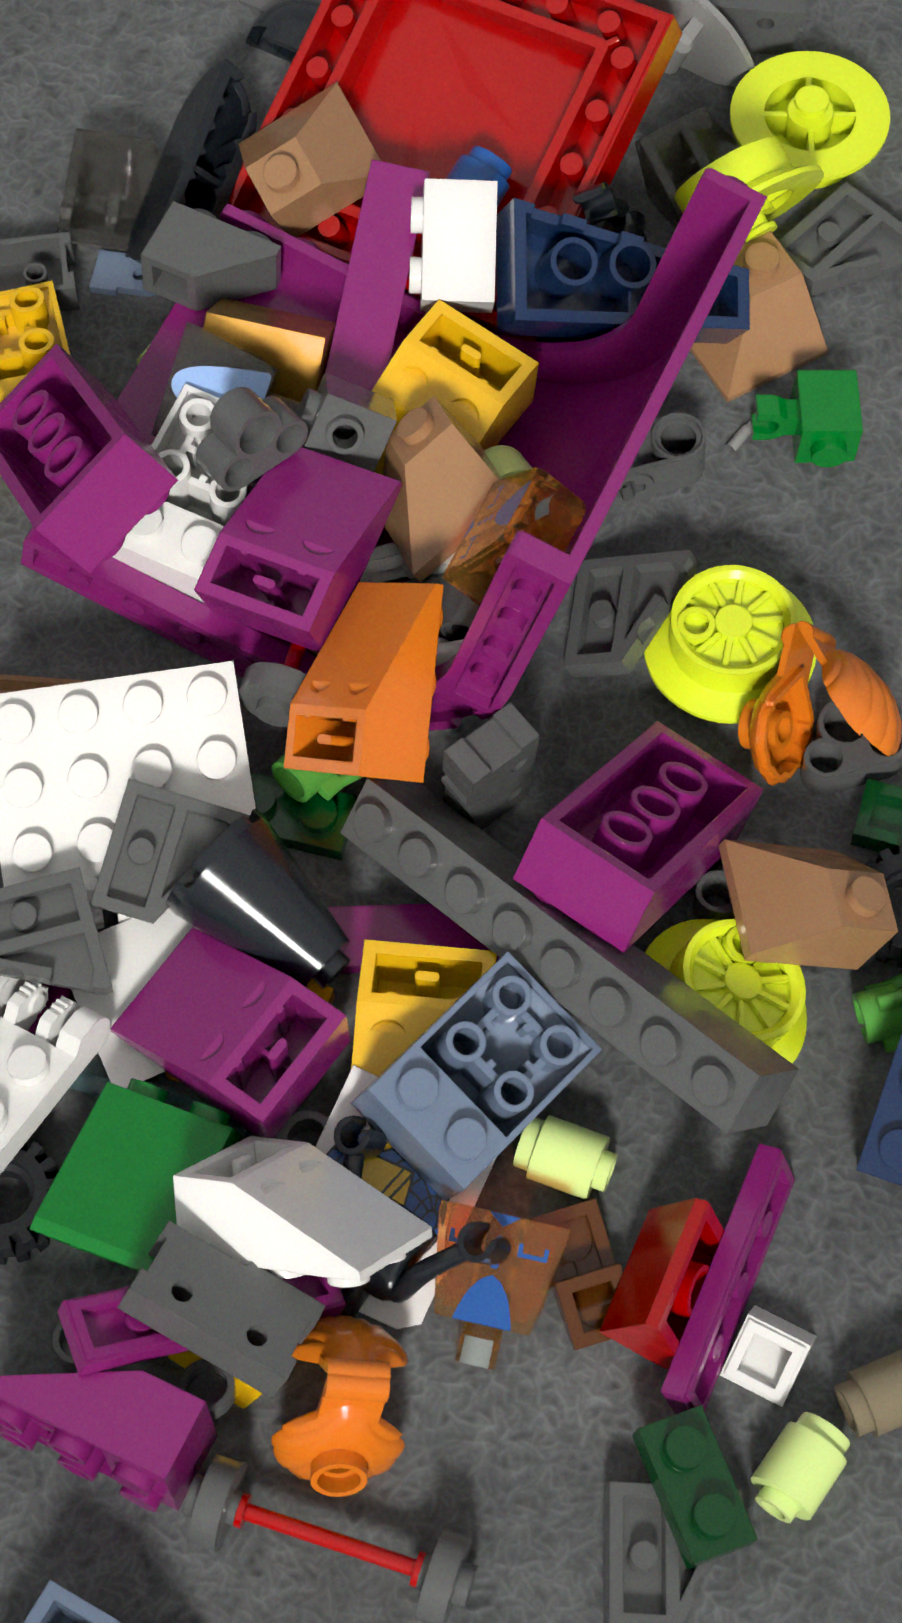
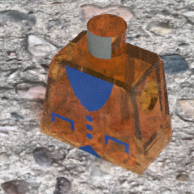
(520, 502)
(498, 1295)

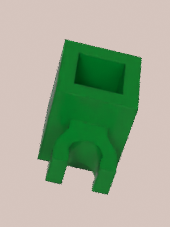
(819, 416)

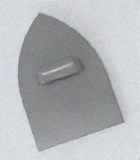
(707, 42)

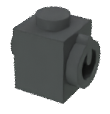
(347, 421)

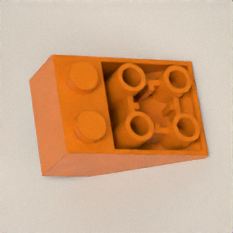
(371, 687)

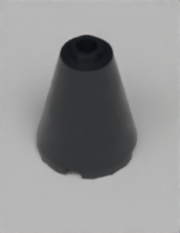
(262, 904)

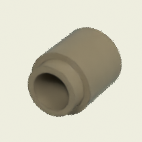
(873, 1396)

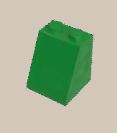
(120, 1172)

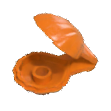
(782, 718)
(346, 1435)

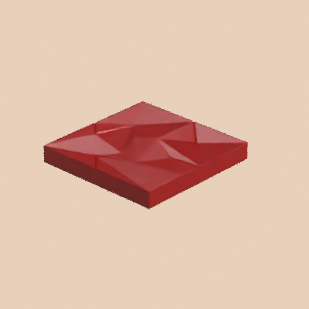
(527, 79)

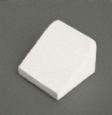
(768, 1355)

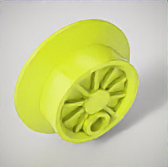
(816, 108)
(766, 170)
(722, 641)
(757, 995)

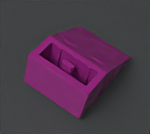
(298, 547)
(235, 1031)
(113, 1424)

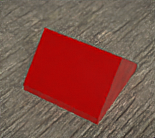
(663, 1279)

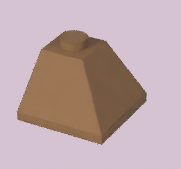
(310, 161)
(782, 324)
(442, 487)
(806, 905)

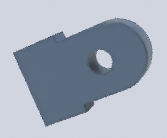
(116, 274)

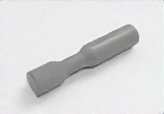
(740, 436)

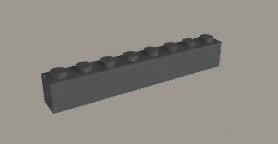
(617, 994)

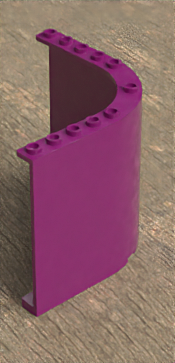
(582, 429)

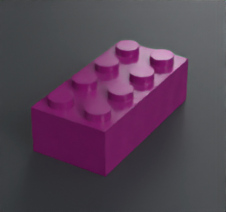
(77, 460)
(636, 835)

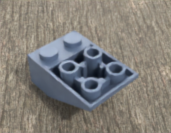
(476, 1077)

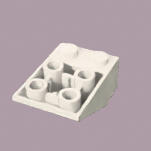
(180, 534)
(294, 1212)

